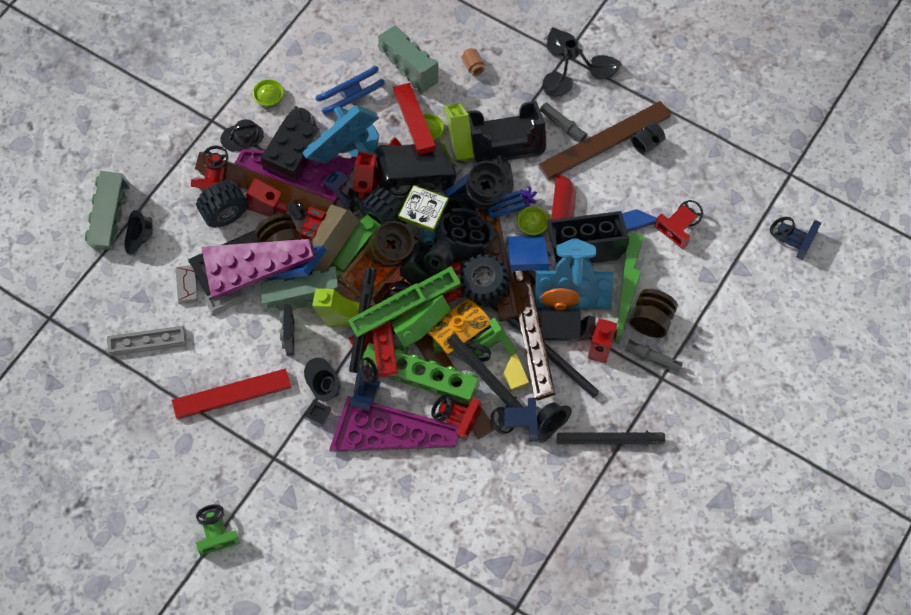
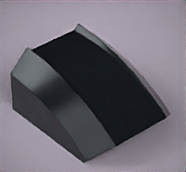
(413, 266)

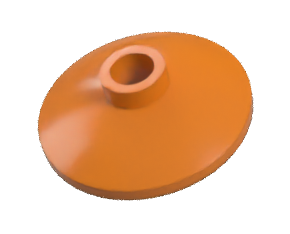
(560, 298)

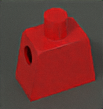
(364, 174)
(265, 199)
(603, 337)

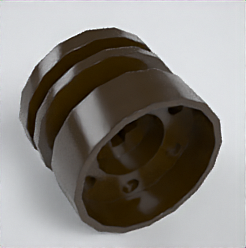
(277, 228)
(396, 235)
(653, 313)

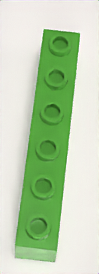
(426, 381)

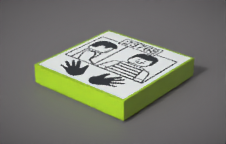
(423, 208)

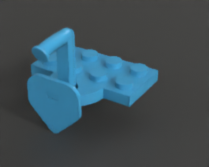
(350, 133)
(592, 286)

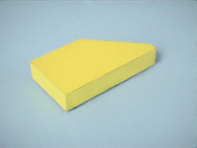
(515, 374)

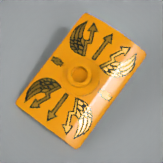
(463, 320)

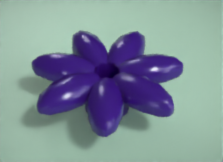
(528, 196)

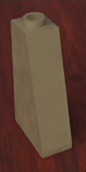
(333, 234)

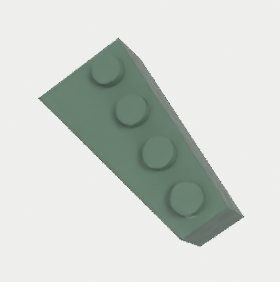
(409, 58)
(106, 209)
(297, 291)

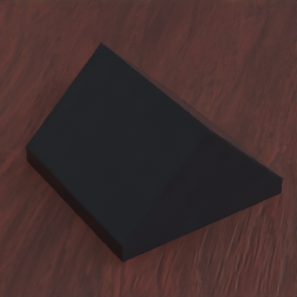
(561, 324)

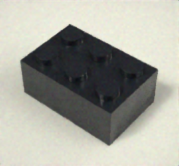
(285, 151)

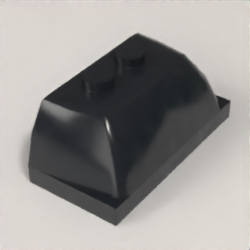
(601, 230)

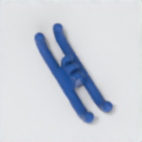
(351, 90)

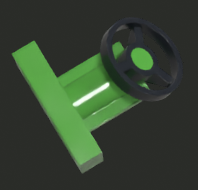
(489, 339)
(214, 530)

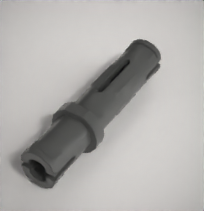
(569, 126)
(660, 359)

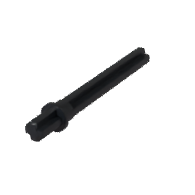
(365, 303)
(483, 372)
(611, 438)

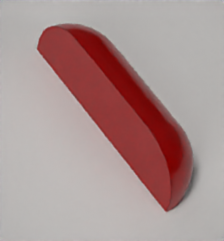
(563, 199)

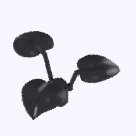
(558, 42)

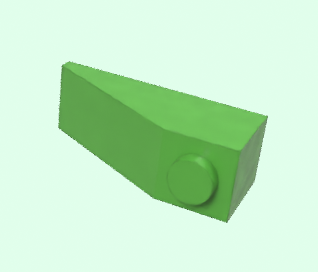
(356, 243)
(420, 320)

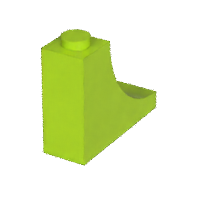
(459, 131)
(334, 308)

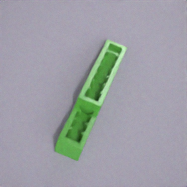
(629, 282)
(404, 302)

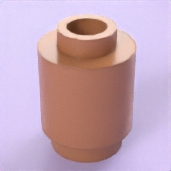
(473, 61)

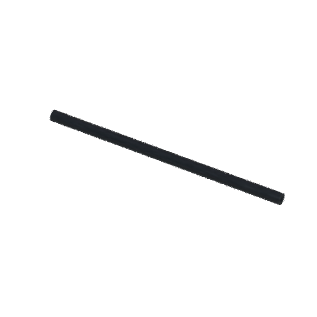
(561, 363)

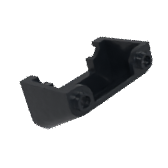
(510, 136)
(403, 166)

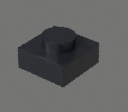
(297, 209)
(587, 327)
(317, 413)

